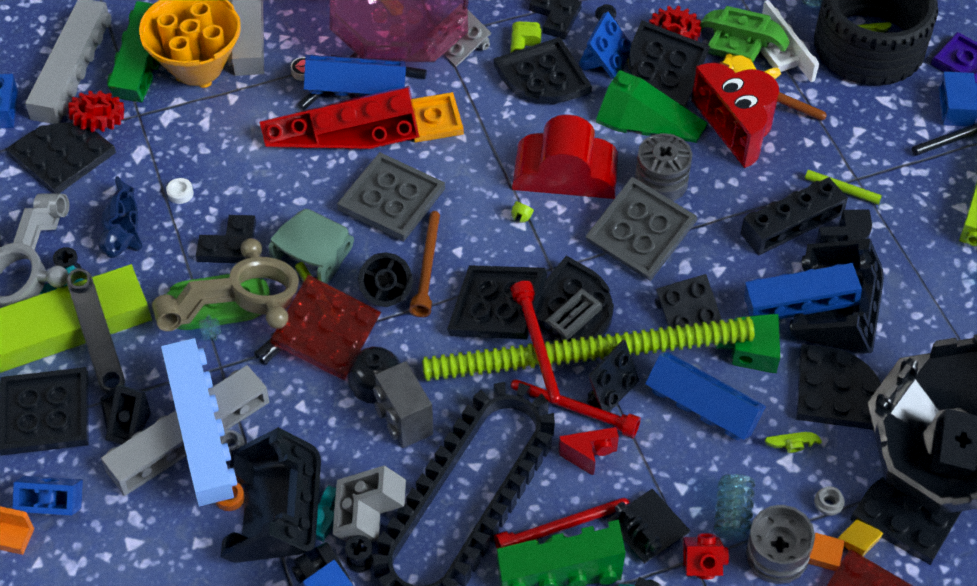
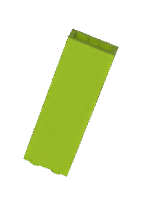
(50, 322)

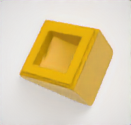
(860, 537)

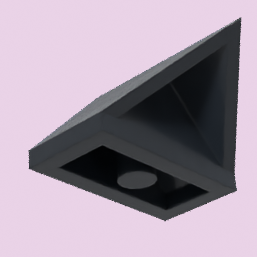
(124, 413)

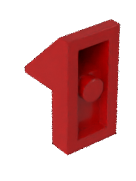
(582, 447)

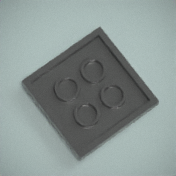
(391, 196)
(641, 228)

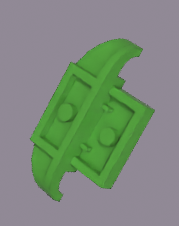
(742, 32)

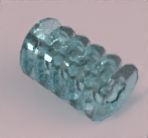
(734, 506)

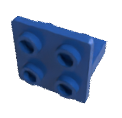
(606, 47)

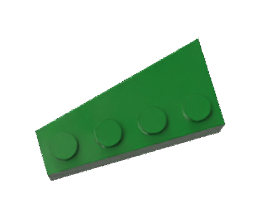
(133, 64)
(565, 560)

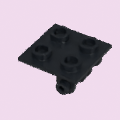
(688, 302)
(612, 378)
(649, 525)

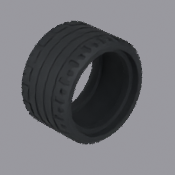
(871, 55)

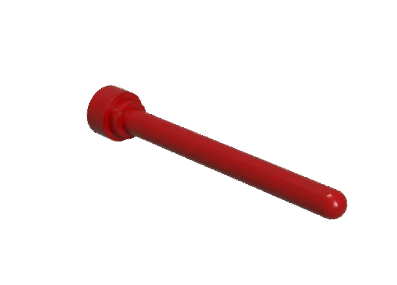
(523, 295)
(626, 424)
(506, 539)

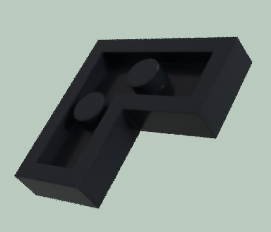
(560, 15)
(226, 247)

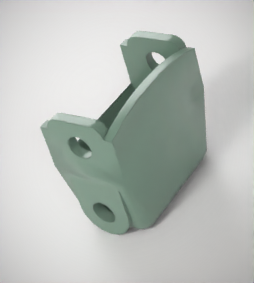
(313, 241)

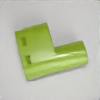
(524, 35)

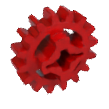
(677, 22)
(96, 111)

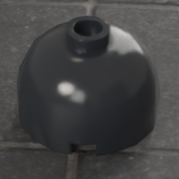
(385, 279)
(363, 370)

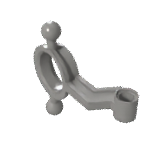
(43, 216)

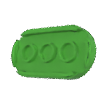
(225, 312)

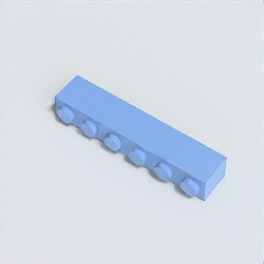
(197, 422)

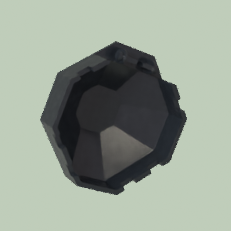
(906, 417)

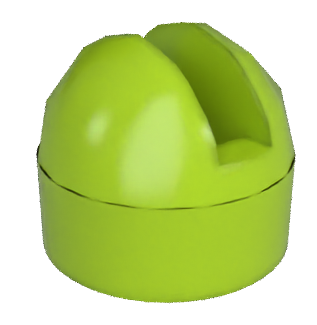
(521, 210)

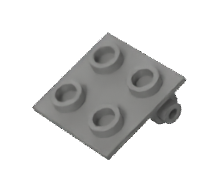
(475, 38)

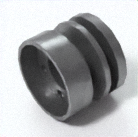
(664, 164)
(782, 529)

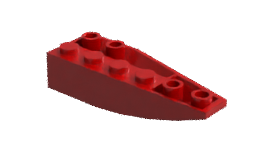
(352, 123)

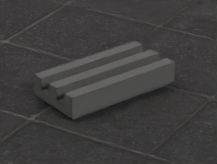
(559, 329)

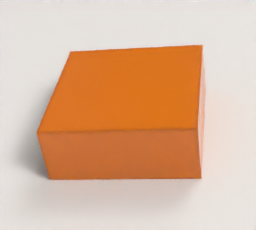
(826, 552)

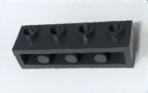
(793, 215)

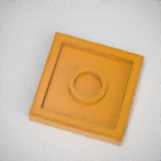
(437, 117)

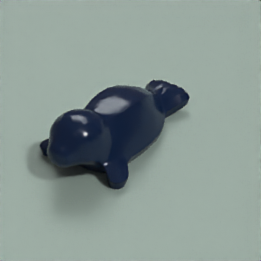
(120, 222)

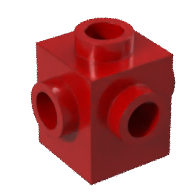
(704, 556)

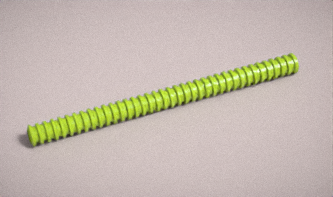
(589, 348)

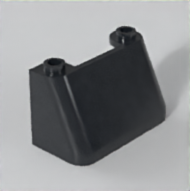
(847, 327)
(279, 498)

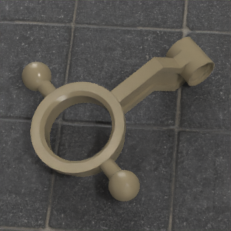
(174, 312)

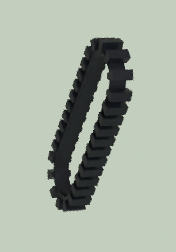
(438, 471)

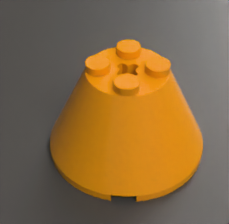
(191, 37)

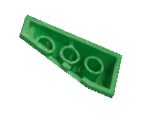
(639, 106)

